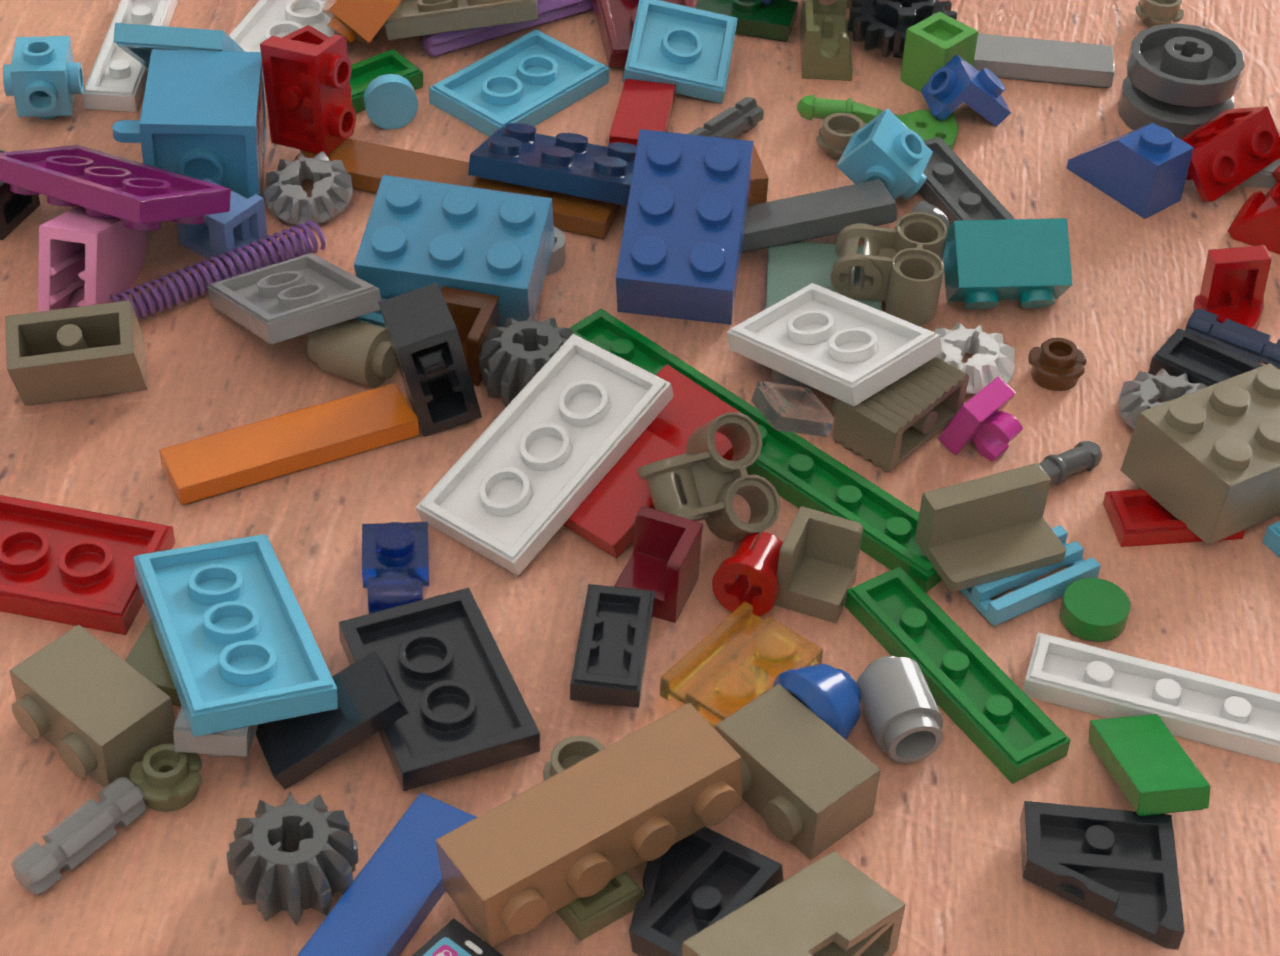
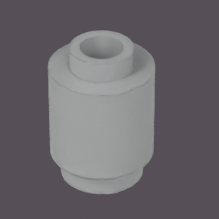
(900, 709)

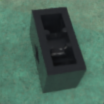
(430, 359)

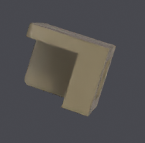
(818, 564)

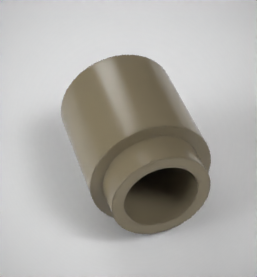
(354, 351)

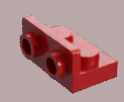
(308, 93)
(1231, 150)

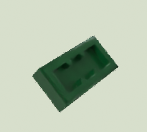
(757, 18)

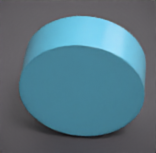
(390, 101)

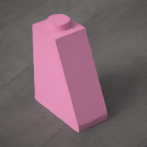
(86, 260)

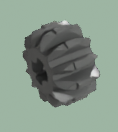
(517, 354)
(292, 857)

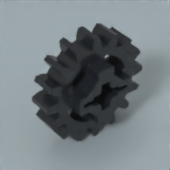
(885, 22)

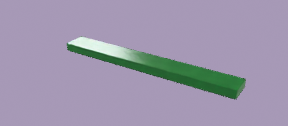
(789, 462)

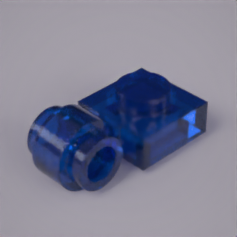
(394, 563)

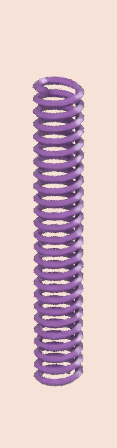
(200, 281)

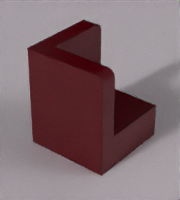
(664, 560)

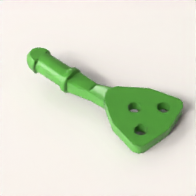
(918, 121)

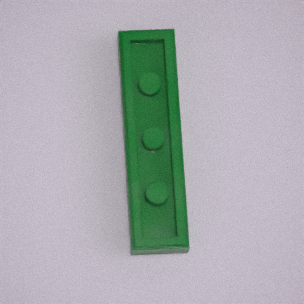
(959, 675)

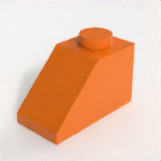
(358, 17)

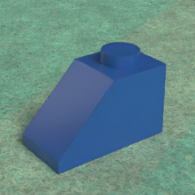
(1138, 168)

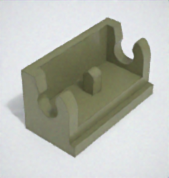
(825, 41)

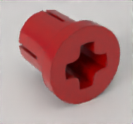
(750, 574)

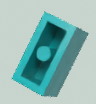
(1007, 262)

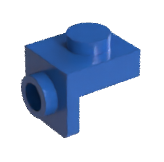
(962, 83)

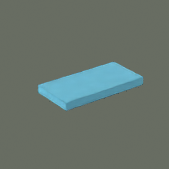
(233, 635)

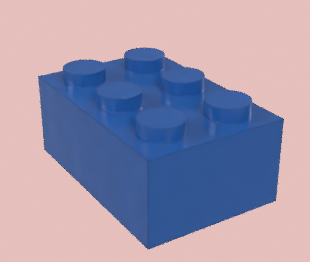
(684, 226)

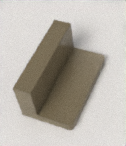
(988, 528)

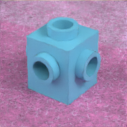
(43, 77)
(887, 152)

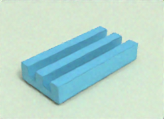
(1029, 592)

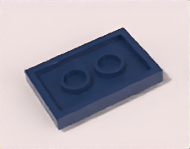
(556, 163)

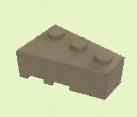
(814, 913)

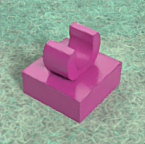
(984, 422)

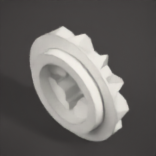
(990, 356)

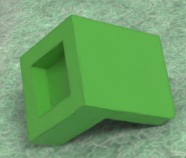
(932, 45)

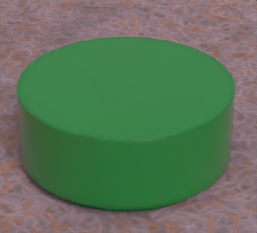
(1094, 609)

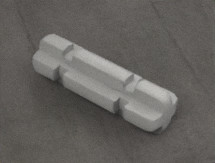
(78, 836)

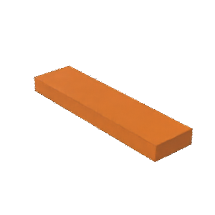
(288, 443)

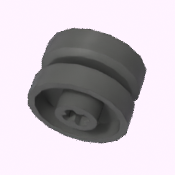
(1179, 77)

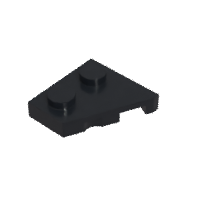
(694, 888)

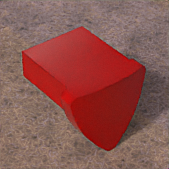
(1235, 284)

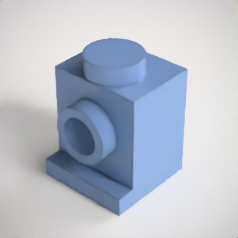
(227, 230)

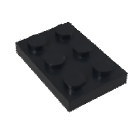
(452, 683)

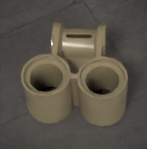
(896, 265)
(704, 482)

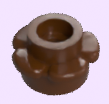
(1057, 364)

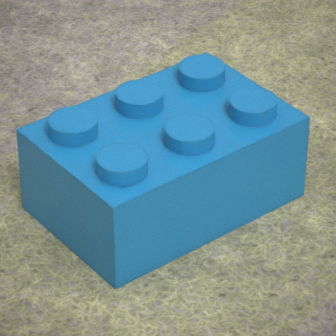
(460, 240)

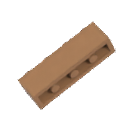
(590, 824)

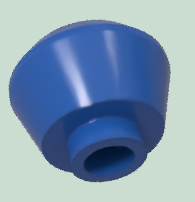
(827, 693)

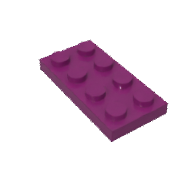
(112, 186)

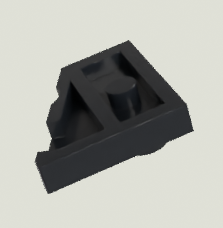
(1107, 864)

